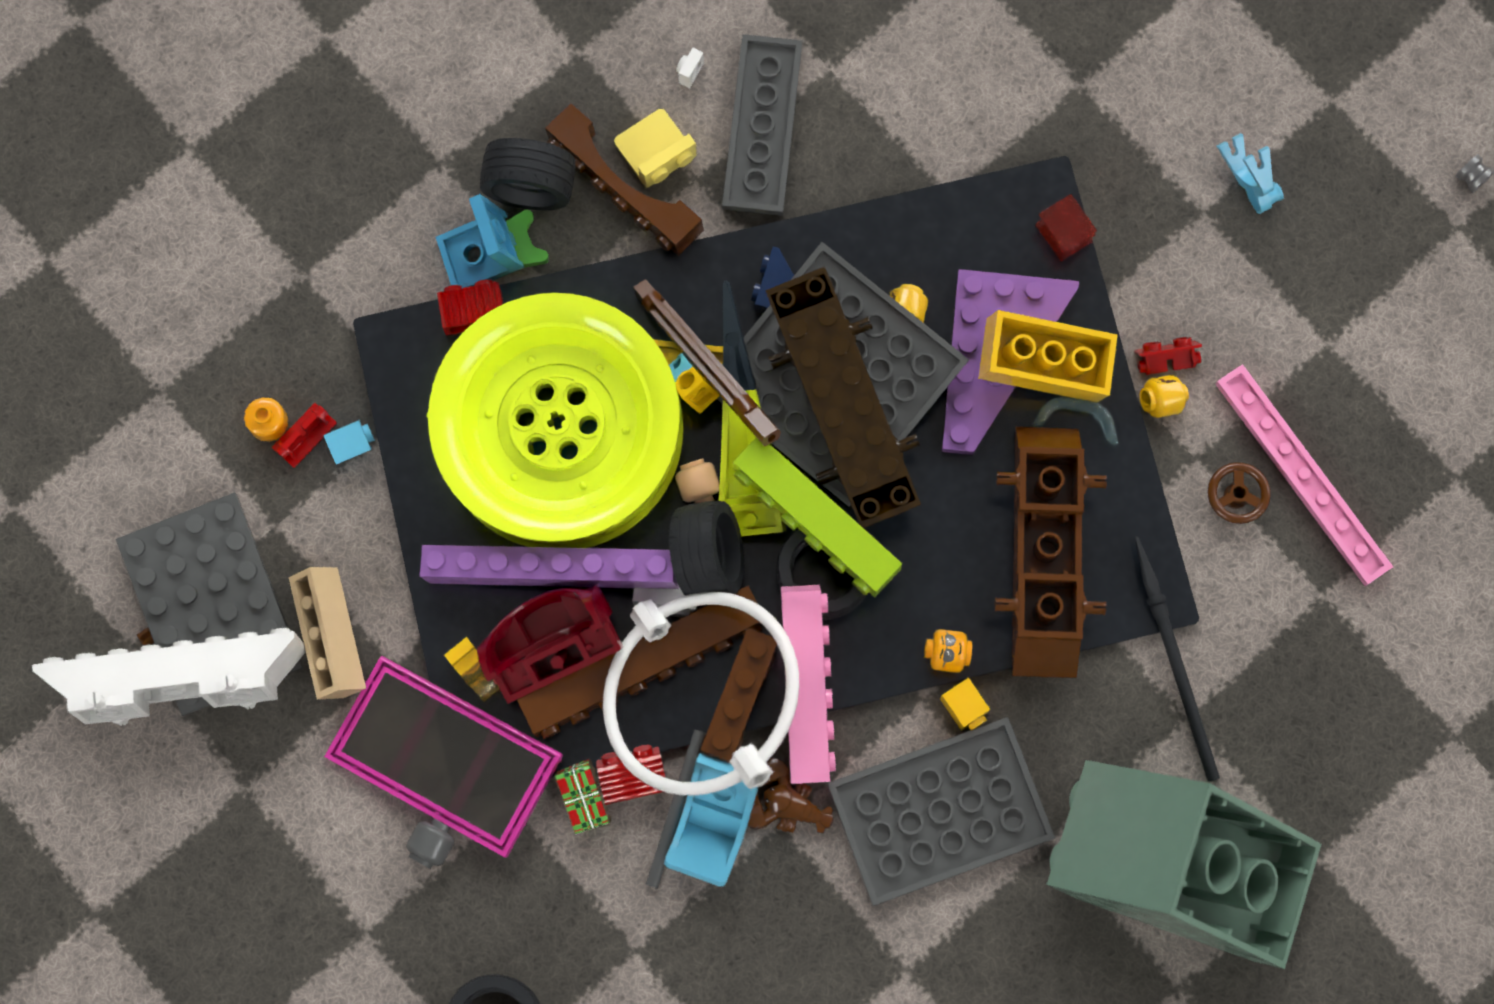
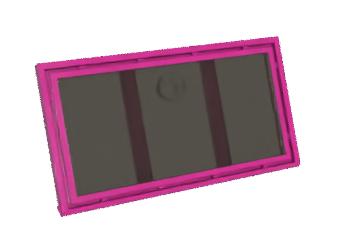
(444, 756)

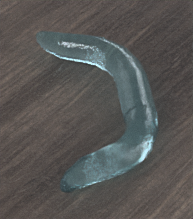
(1078, 405)

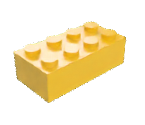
(1047, 356)

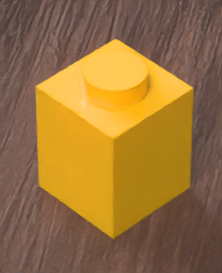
(965, 705)

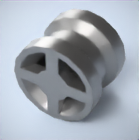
(1475, 173)

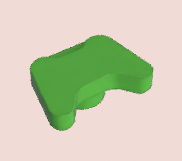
(524, 249)

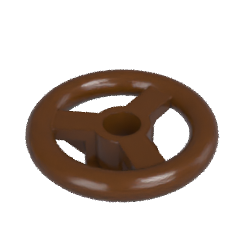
(1231, 501)

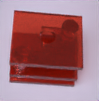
(1066, 227)

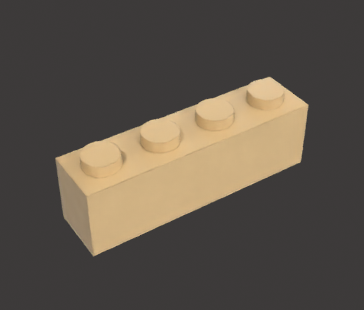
(327, 633)

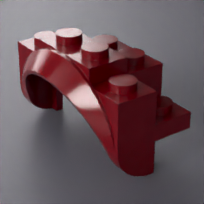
(550, 638)

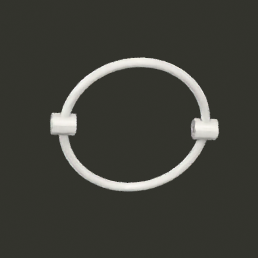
(747, 761)

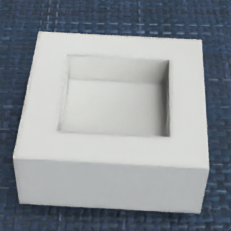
(689, 67)

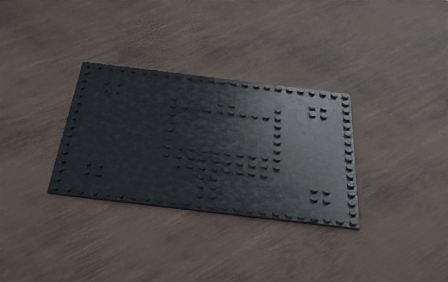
(950, 547)

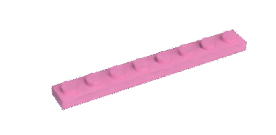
(1304, 475)

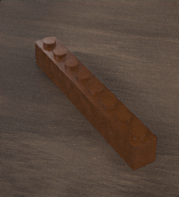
(686, 643)

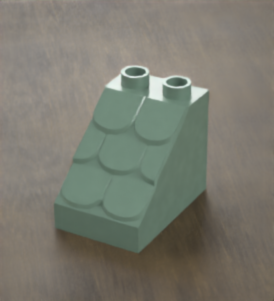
(1184, 860)

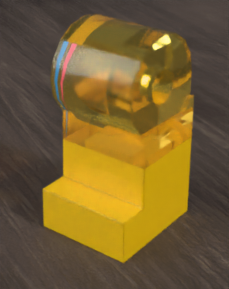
(466, 663)

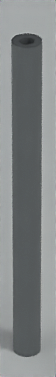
(675, 811)

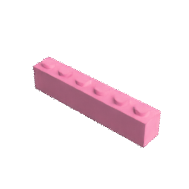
(809, 729)

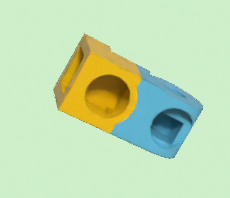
(691, 384)

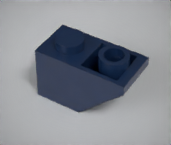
(775, 273)

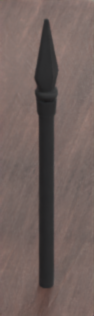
(1160, 614)

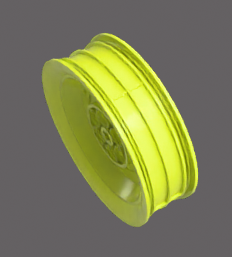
(496, 377)

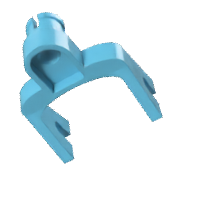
(1257, 181)

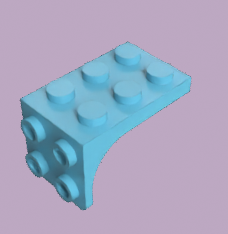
(711, 826)

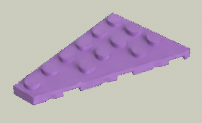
(976, 402)

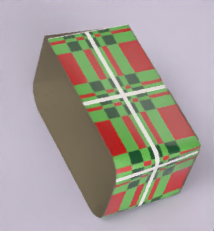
(582, 797)

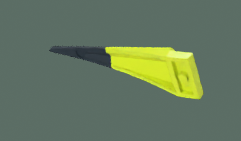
(750, 512)

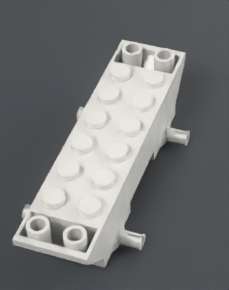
(218, 670)

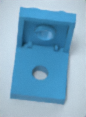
(490, 235)

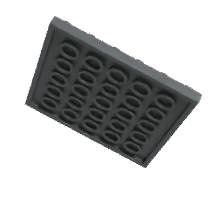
(901, 354)

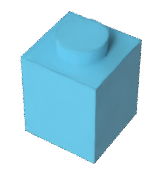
(349, 441)

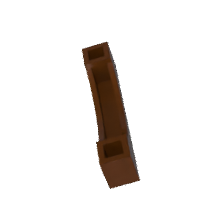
(671, 223)

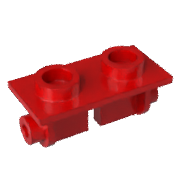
(1180, 352)
(304, 435)

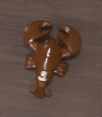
(787, 803)

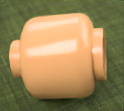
(697, 481)

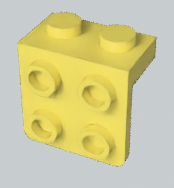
(655, 147)

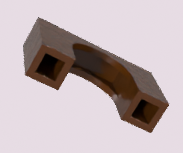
(739, 695)

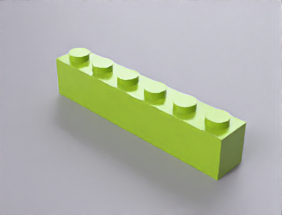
(817, 517)

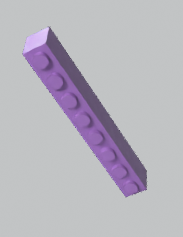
(547, 566)

